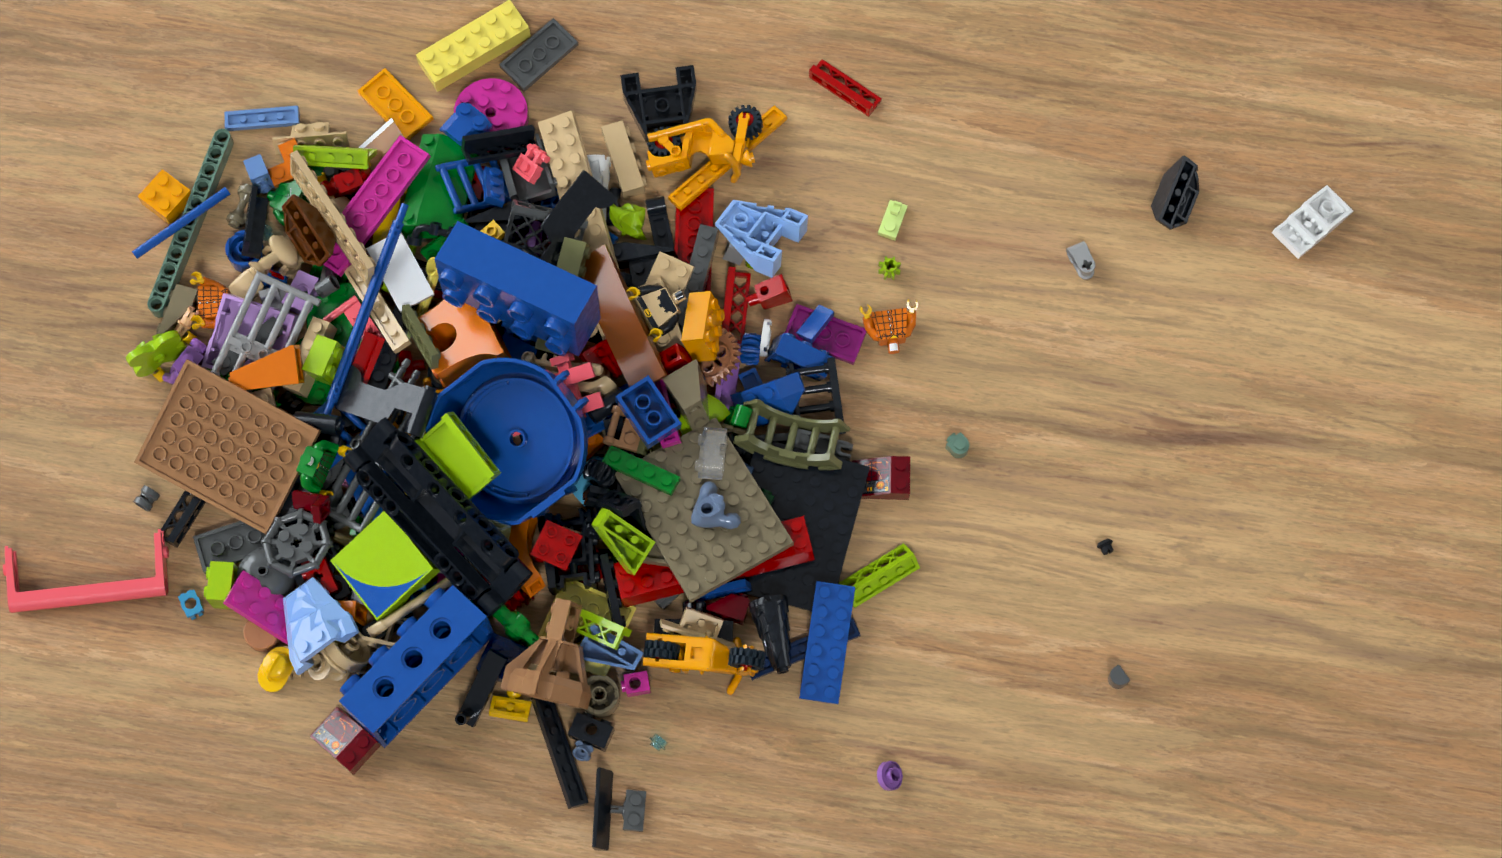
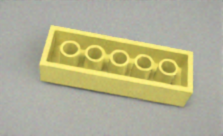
(473, 45)

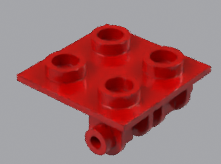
(556, 545)

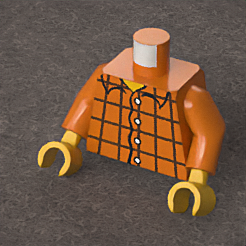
(209, 300)
(890, 326)

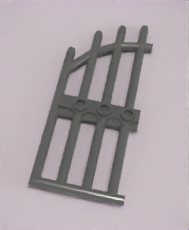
(356, 442)

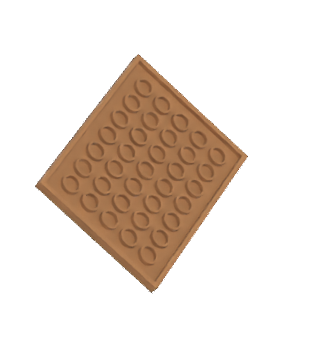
(226, 446)

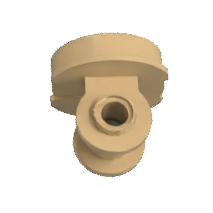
(340, 659)

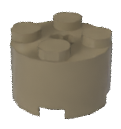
(611, 700)

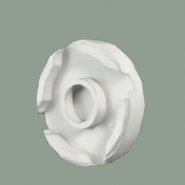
(765, 338)

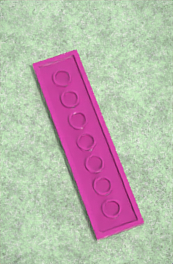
(379, 195)

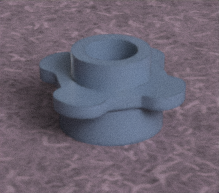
(582, 755)

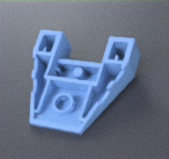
(756, 231)

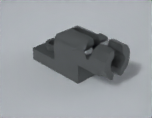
(803, 438)

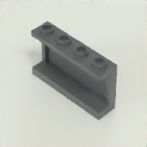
(522, 189)

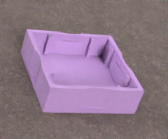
(225, 317)

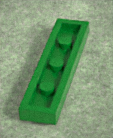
(641, 470)

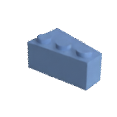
(624, 657)

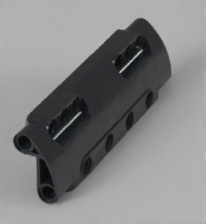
(438, 517)

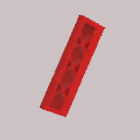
(844, 91)
(729, 303)
(368, 354)

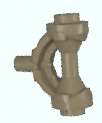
(238, 218)

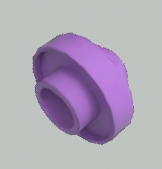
(889, 775)

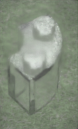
(712, 453)

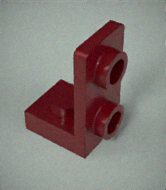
(316, 503)

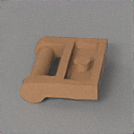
(628, 439)

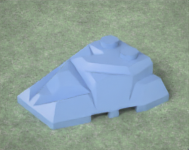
(314, 623)

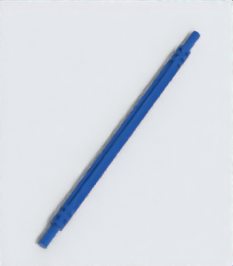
(365, 310)

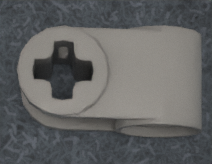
(1080, 257)

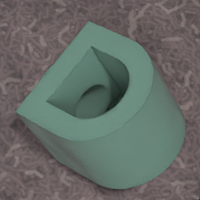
(957, 445)

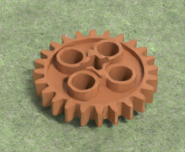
(727, 344)

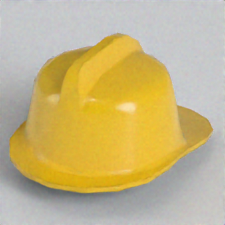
(275, 669)

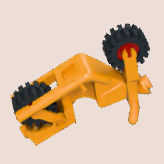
(705, 137)
(702, 654)

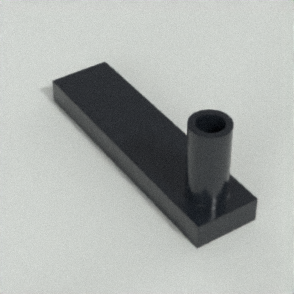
(481, 689)

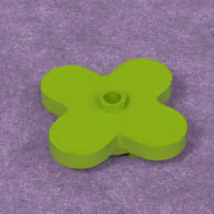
(150, 356)

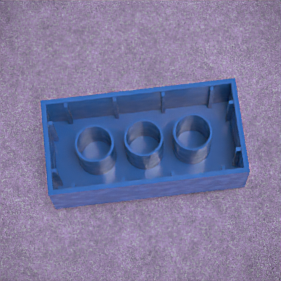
(517, 290)

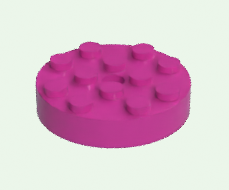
(498, 97)

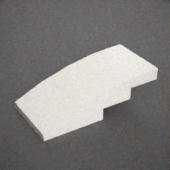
(1312, 221)
(403, 276)

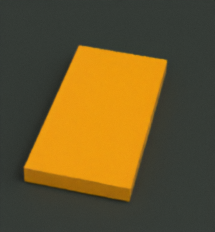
(393, 101)

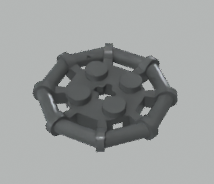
(288, 536)

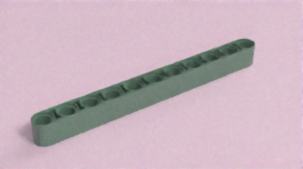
(191, 231)

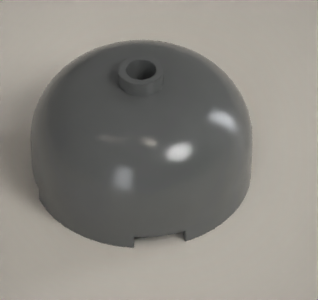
(276, 581)

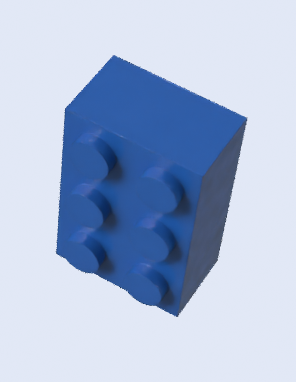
(648, 412)

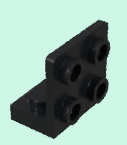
(625, 507)

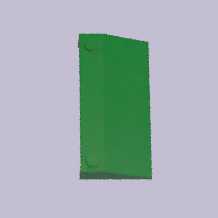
(428, 194)

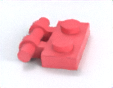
(529, 164)

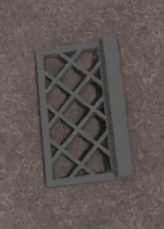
(534, 212)

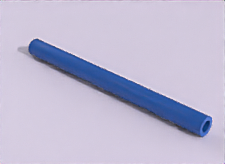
(181, 222)

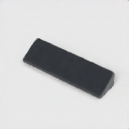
(602, 809)

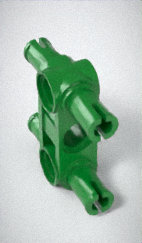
(516, 626)

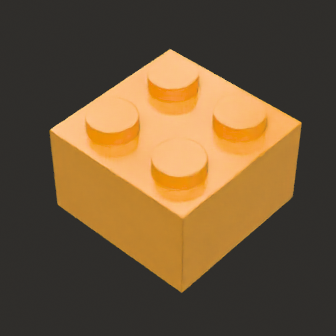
(165, 197)

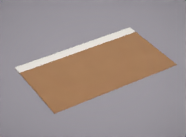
(382, 141)

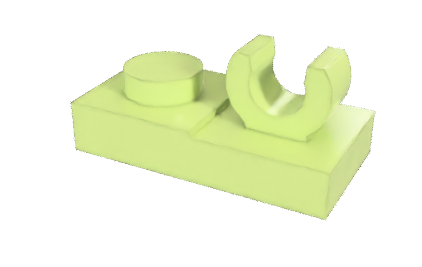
(892, 220)

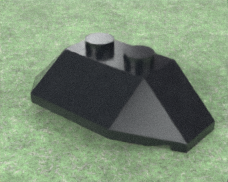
(1176, 194)

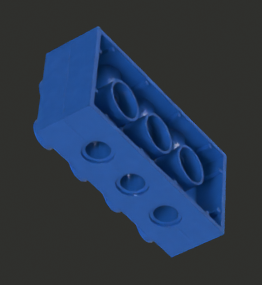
(416, 665)

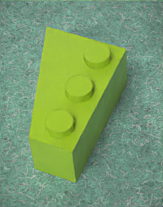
(623, 540)

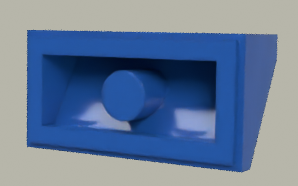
(815, 323)

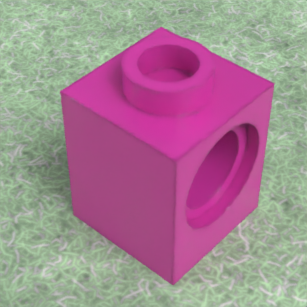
(640, 676)

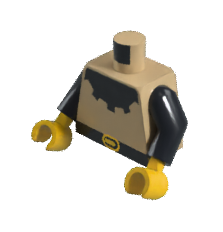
(659, 307)

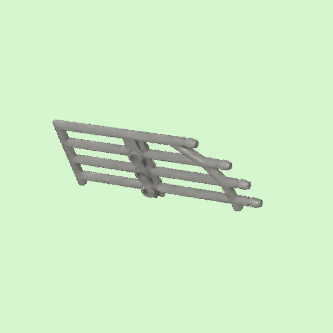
(247, 346)

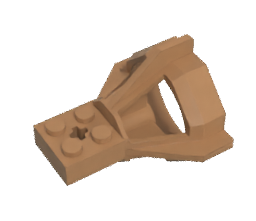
(553, 653)

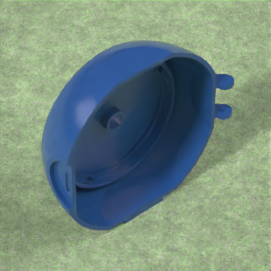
(524, 398)

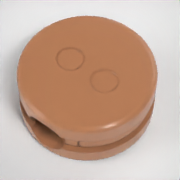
(258, 638)

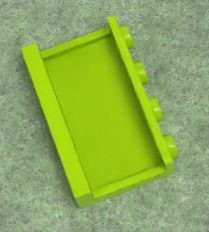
(459, 455)

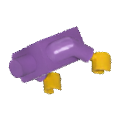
(193, 352)

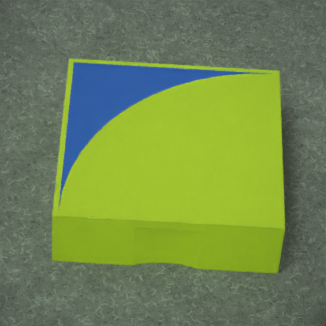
(384, 566)

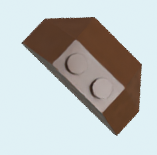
(308, 231)

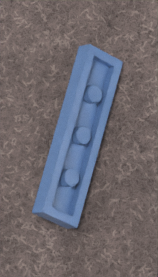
(261, 118)

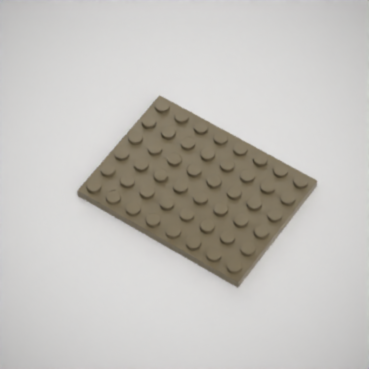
(699, 555)

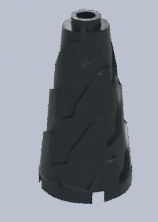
(773, 629)

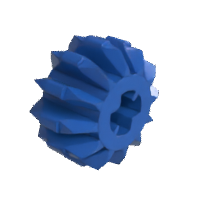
(750, 349)

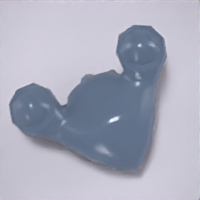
(710, 510)

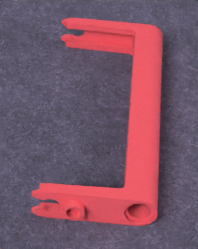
(89, 593)

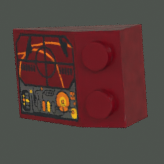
(887, 478)
(345, 740)

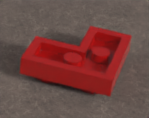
(601, 355)

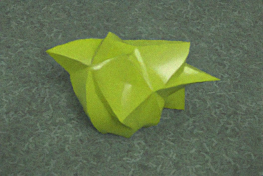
(628, 219)

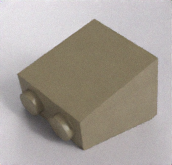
(689, 394)

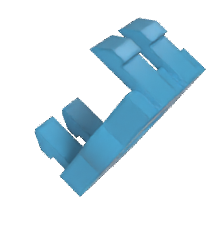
(198, 609)

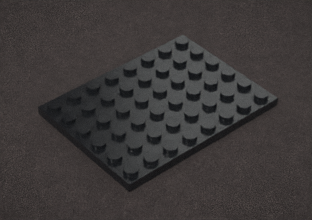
(829, 507)

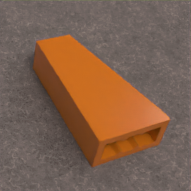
(273, 370)

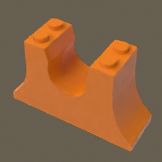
(468, 336)

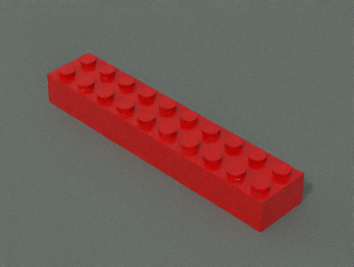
(658, 582)

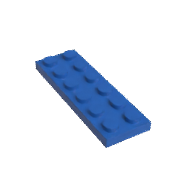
(827, 642)

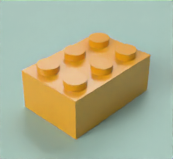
(702, 326)

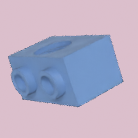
(259, 174)

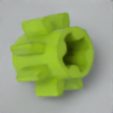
(885, 265)

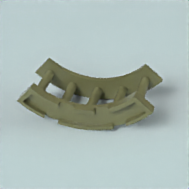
(787, 456)

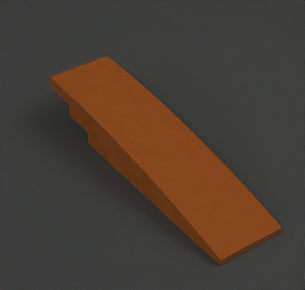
(622, 321)

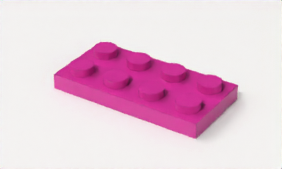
(258, 605)

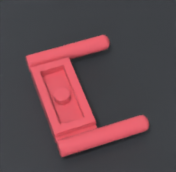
(351, 310)

